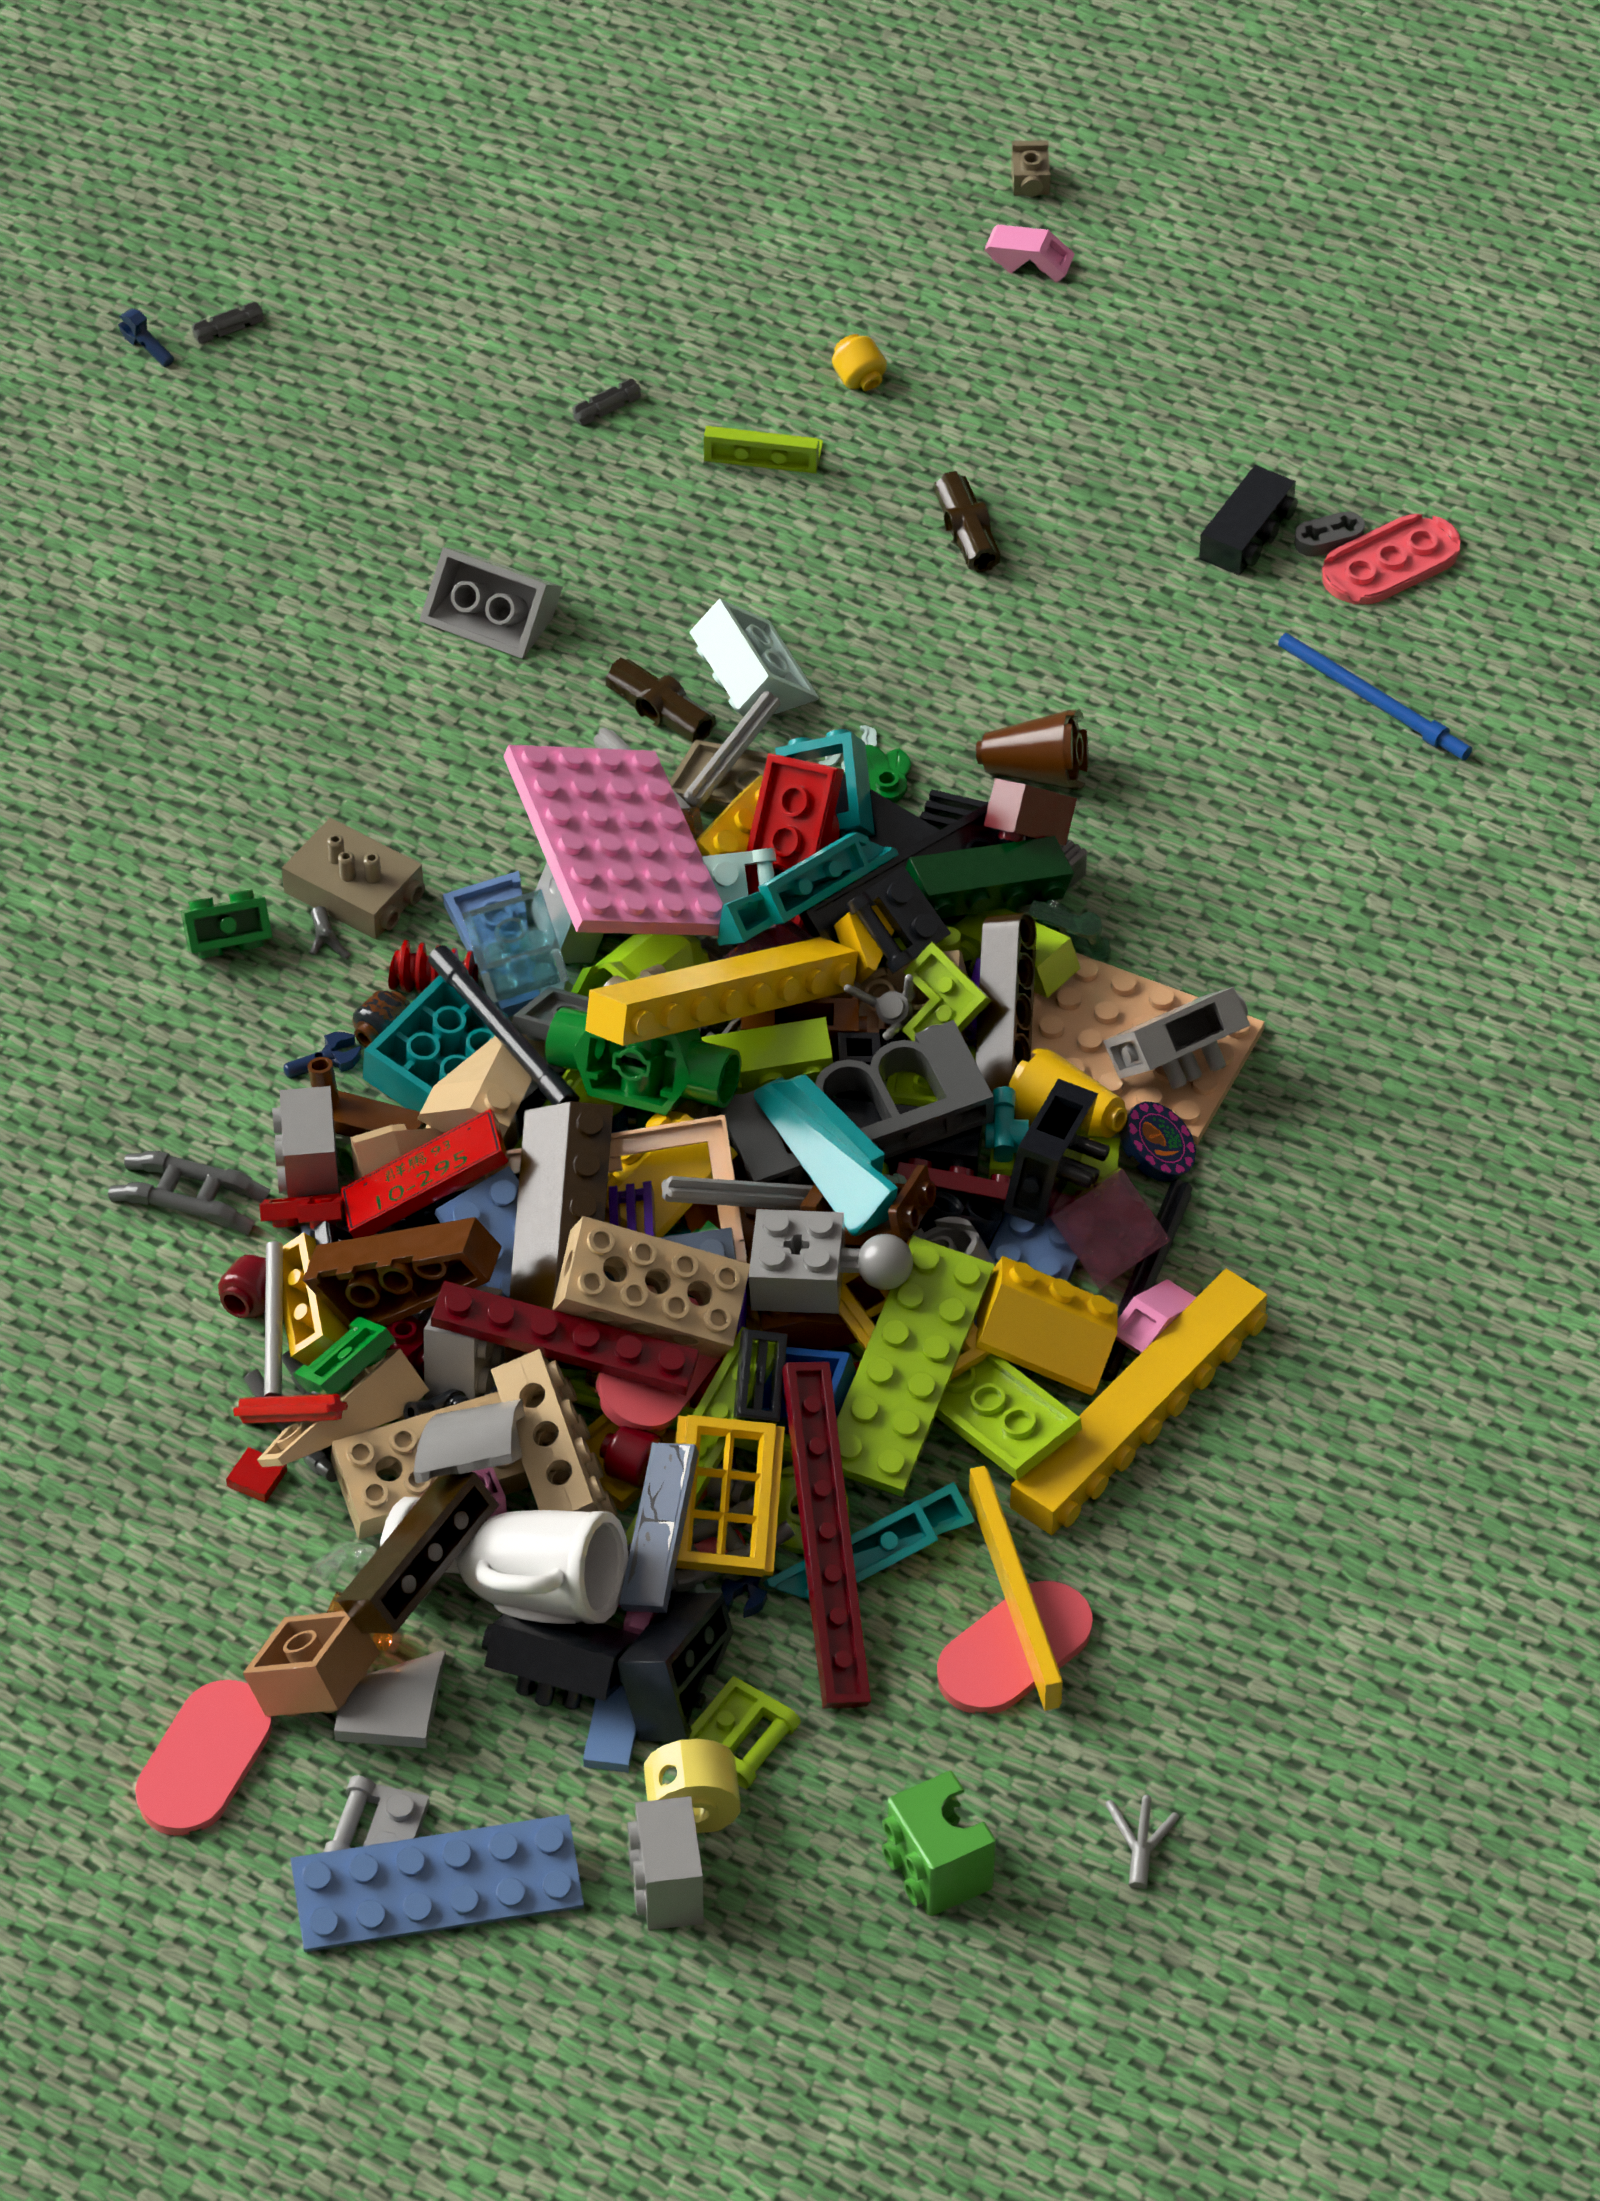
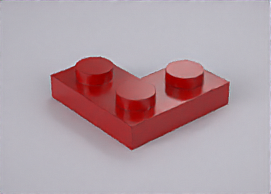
(301, 1209)

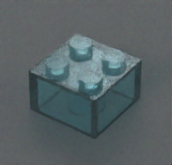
(515, 946)

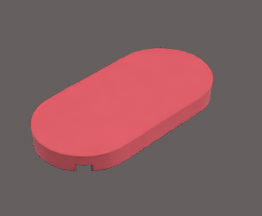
(1390, 559)
(647, 1406)
(986, 1662)
(202, 1758)

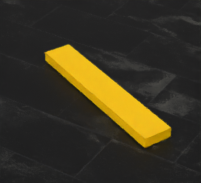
(1015, 1588)

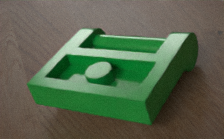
(347, 1357)

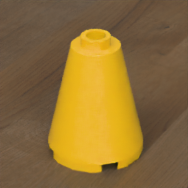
(1037, 1077)

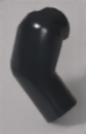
(440, 1401)

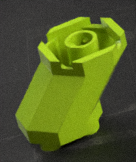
(640, 953)

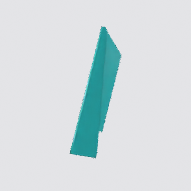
(801, 887)
(831, 1151)
(890, 1538)

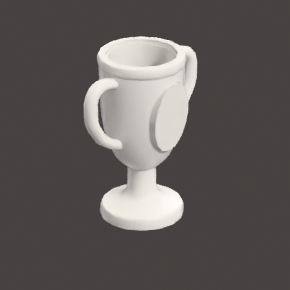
(542, 1563)

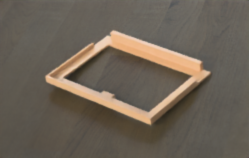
(673, 1135)

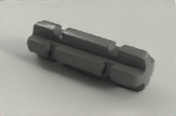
(227, 322)
(606, 401)

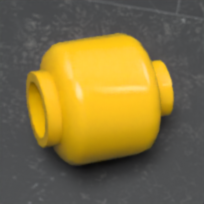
(859, 362)

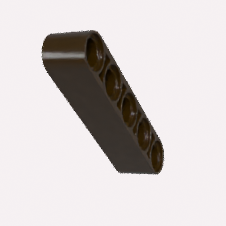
(1008, 980)

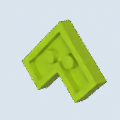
(949, 990)

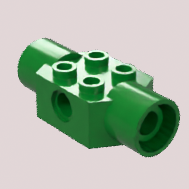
(648, 1073)

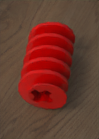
(414, 969)

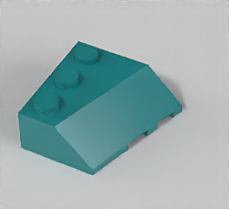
(424, 1045)

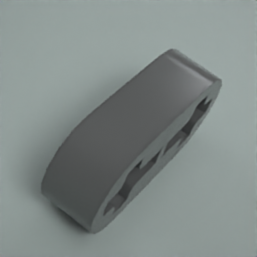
(1328, 533)

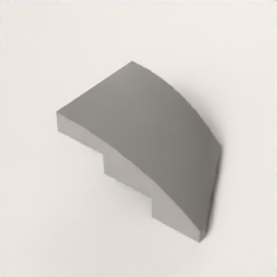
(469, 1440)
(393, 1704)

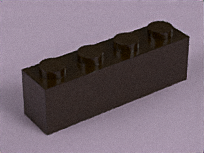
(417, 1553)

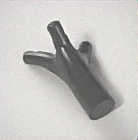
(325, 933)

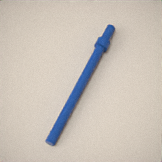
(1433, 732)

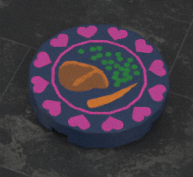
(1158, 1141)

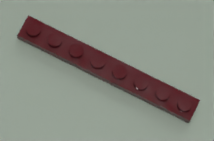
(826, 1535)

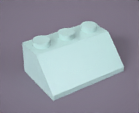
(750, 658)

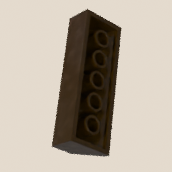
(559, 1183)

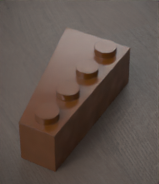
(400, 1270)

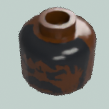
(377, 1015)

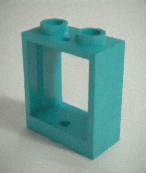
(838, 741)

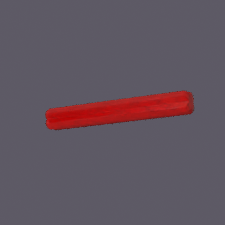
(290, 1408)

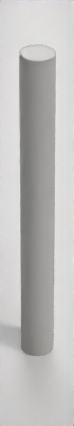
(273, 1319)

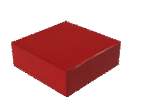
(252, 1478)

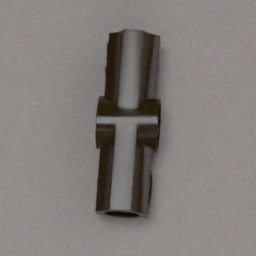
(967, 522)
(660, 700)

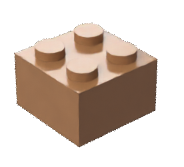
(310, 1664)

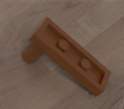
(356, 1113)

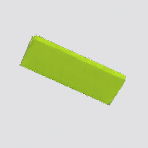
(762, 449)

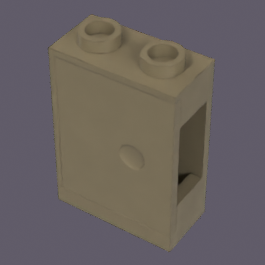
(353, 878)

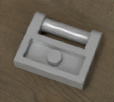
(396, 1817)

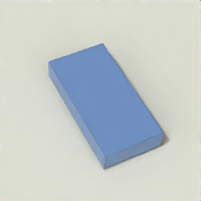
(611, 1734)

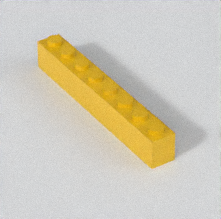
(720, 991)
(1140, 1401)

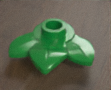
(890, 769)

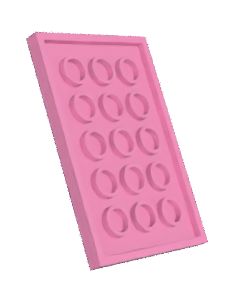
(615, 840)

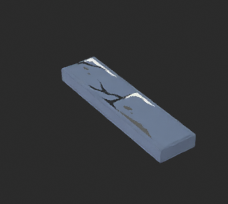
(659, 1528)

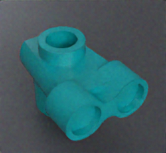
(1005, 1132)

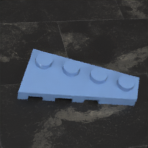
(478, 896)

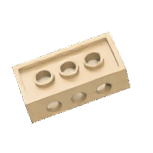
(670, 1268)
(553, 1436)
(392, 1451)

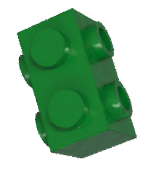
(236, 922)

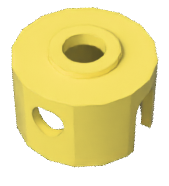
(705, 1773)

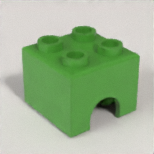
(934, 1855)

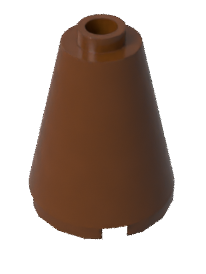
(1038, 750)

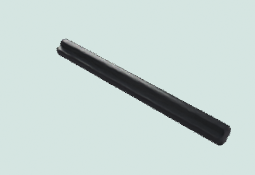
(1148, 1269)

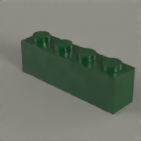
(992, 876)

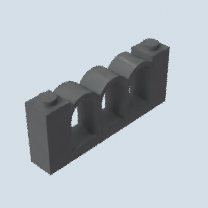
(936, 1055)

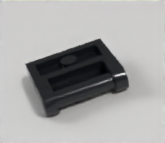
(906, 912)

